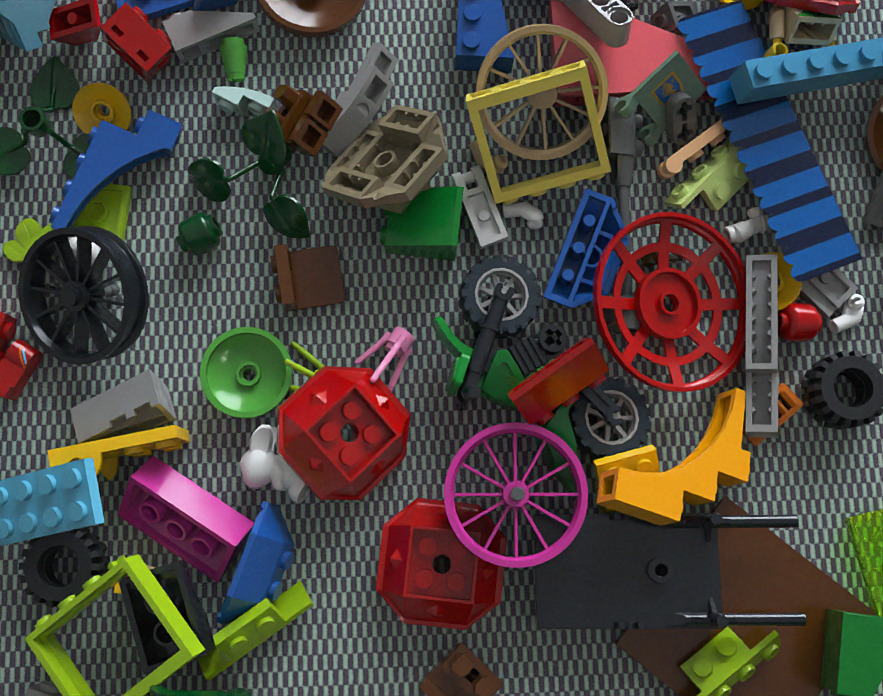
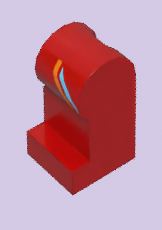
(17, 368)

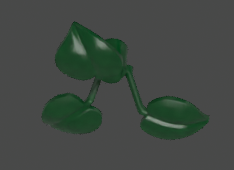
(51, 88)
(265, 138)

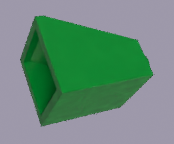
(427, 226)
(852, 653)

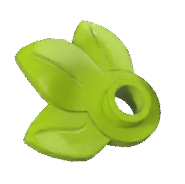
(26, 234)

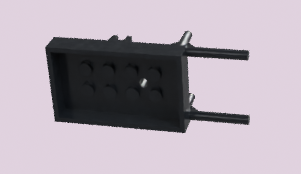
(612, 582)

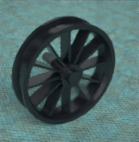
(83, 294)

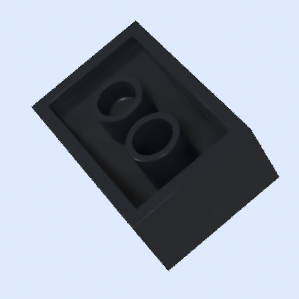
(150, 636)

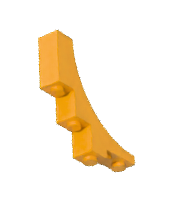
(716, 459)

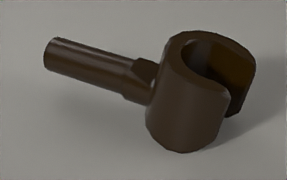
(651, 259)

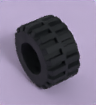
(821, 394)
(40, 557)

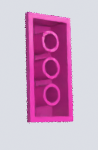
(184, 518)

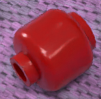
(799, 322)

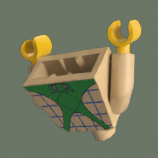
(800, 27)

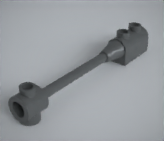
(622, 153)

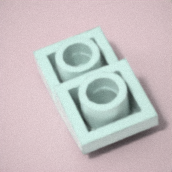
(238, 99)

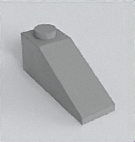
(202, 31)

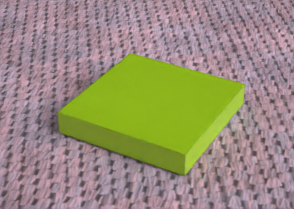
(108, 210)

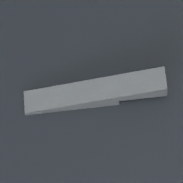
(761, 346)

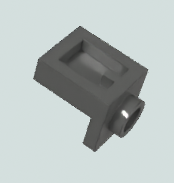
(670, 13)

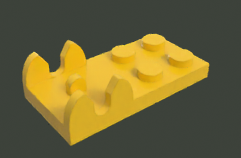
(108, 450)

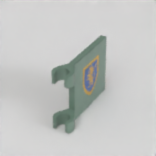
(654, 92)

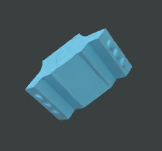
(23, 19)

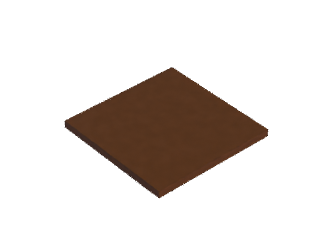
(756, 577)

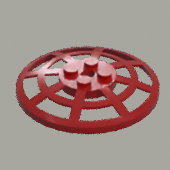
(684, 297)

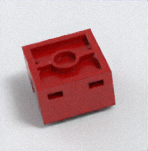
(137, 41)

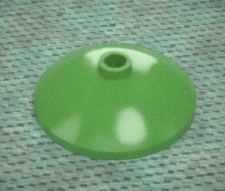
(231, 358)

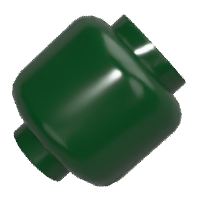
(199, 234)

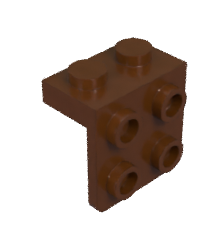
(307, 277)

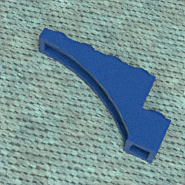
(112, 155)

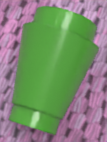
(234, 58)

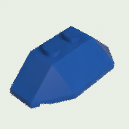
(587, 237)
(261, 564)

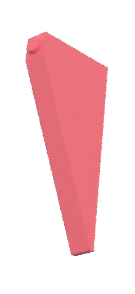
(624, 65)

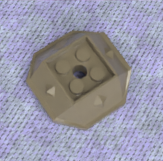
(389, 161)

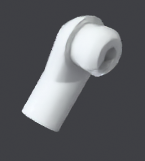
(527, 211)
(850, 315)

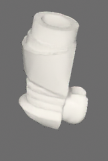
(744, 230)

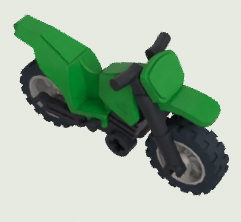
(495, 370)

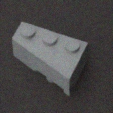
(124, 409)

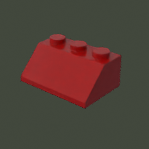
(559, 382)

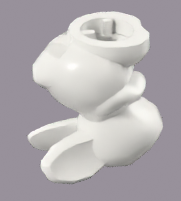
(263, 466)

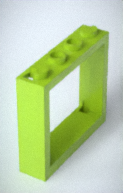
(58, 663)

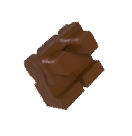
(305, 118)
(460, 675)

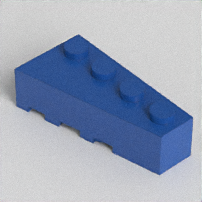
(478, 30)

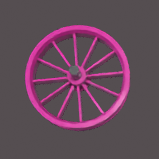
(516, 495)

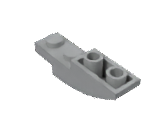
(362, 98)

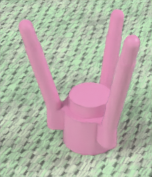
(397, 345)

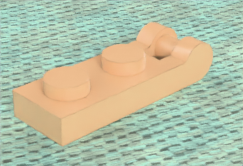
(691, 150)

